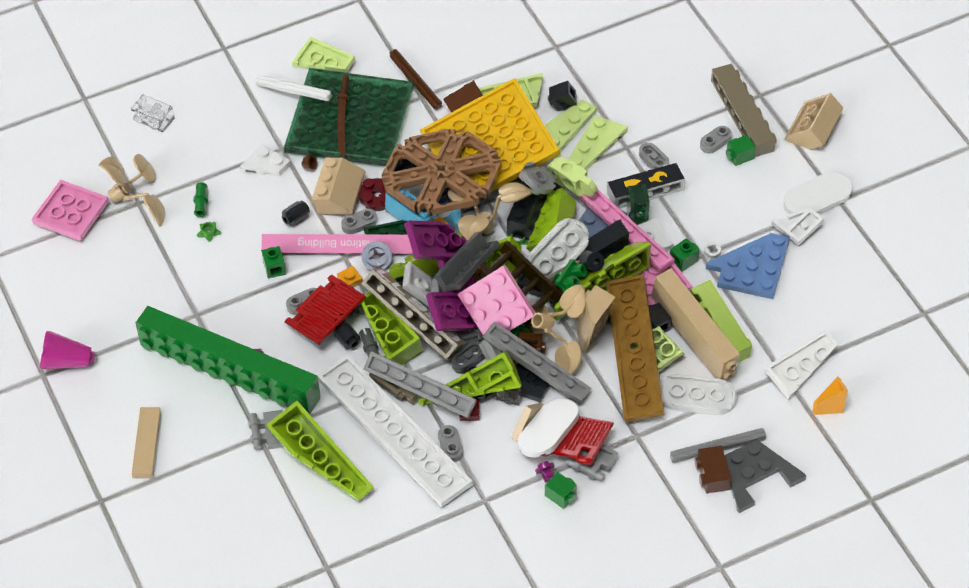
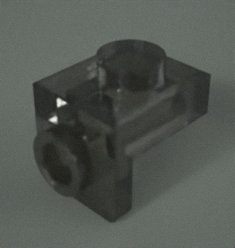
(511, 396)

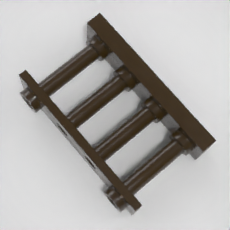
(524, 267)

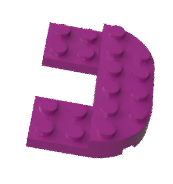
(439, 242)

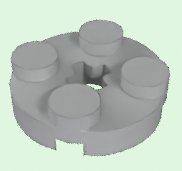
(538, 179)

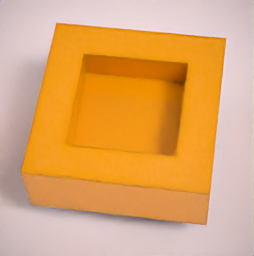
(350, 276)

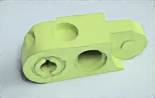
(572, 177)

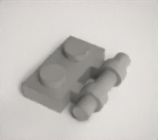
(256, 424)
(604, 459)

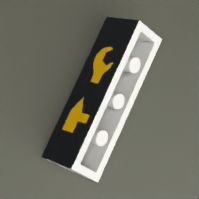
(659, 183)

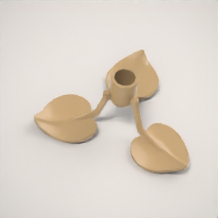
(122, 189)
(484, 221)
(574, 304)

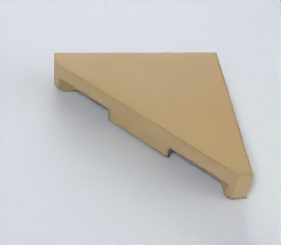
(526, 416)

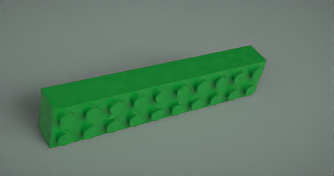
(227, 359)

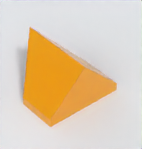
(832, 399)

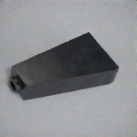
(609, 240)

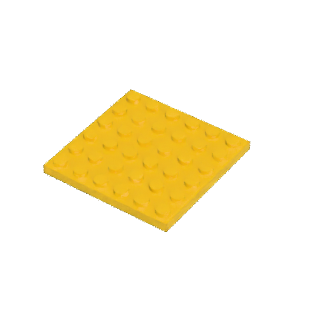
(507, 124)

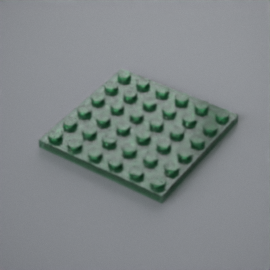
(372, 118)

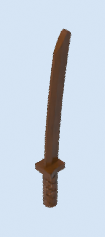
(342, 100)

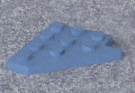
(753, 266)

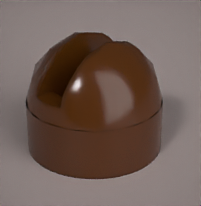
(309, 162)

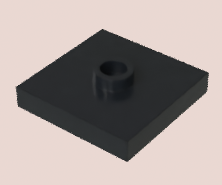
(532, 385)

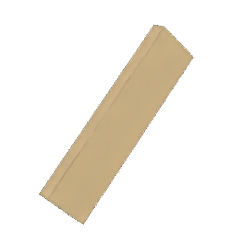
(146, 442)

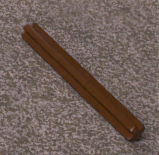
(413, 76)

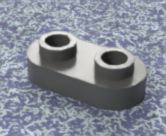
(466, 356)

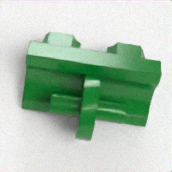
(570, 275)

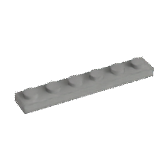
(537, 362)
(420, 384)

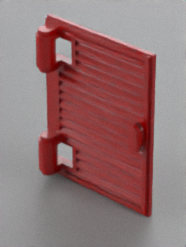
(325, 309)
(586, 435)

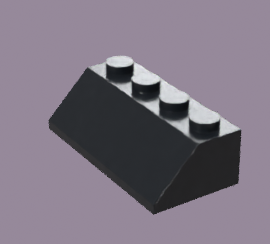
(525, 214)

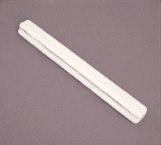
(294, 88)

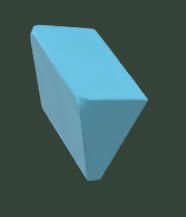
(453, 218)

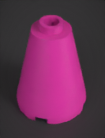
(64, 352)

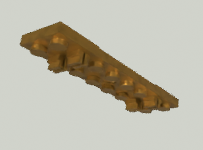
(636, 367)

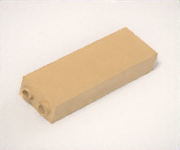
(695, 325)

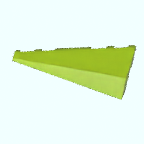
(490, 377)

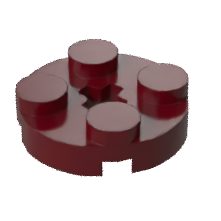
(368, 191)

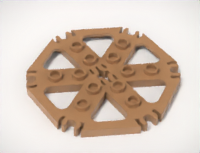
(448, 160)

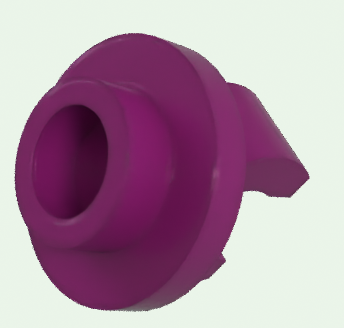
(545, 468)

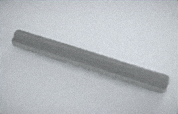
(726, 442)

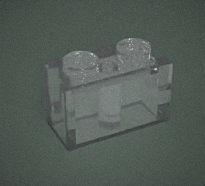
(153, 113)

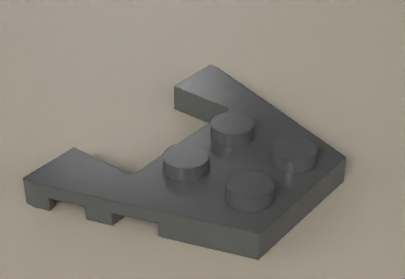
(754, 463)

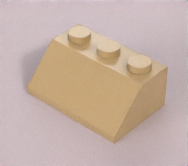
(815, 122)
(338, 187)
(594, 317)

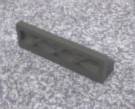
(465, 262)

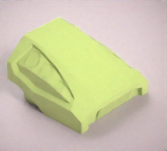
(665, 349)

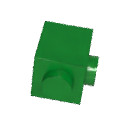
(740, 150)
(685, 254)
(273, 262)
(561, 490)

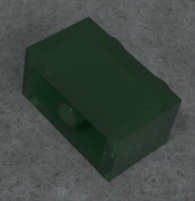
(638, 203)

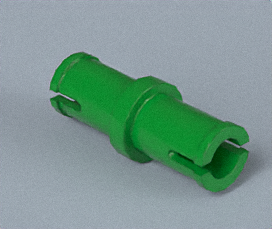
(200, 199)

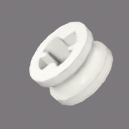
(709, 247)

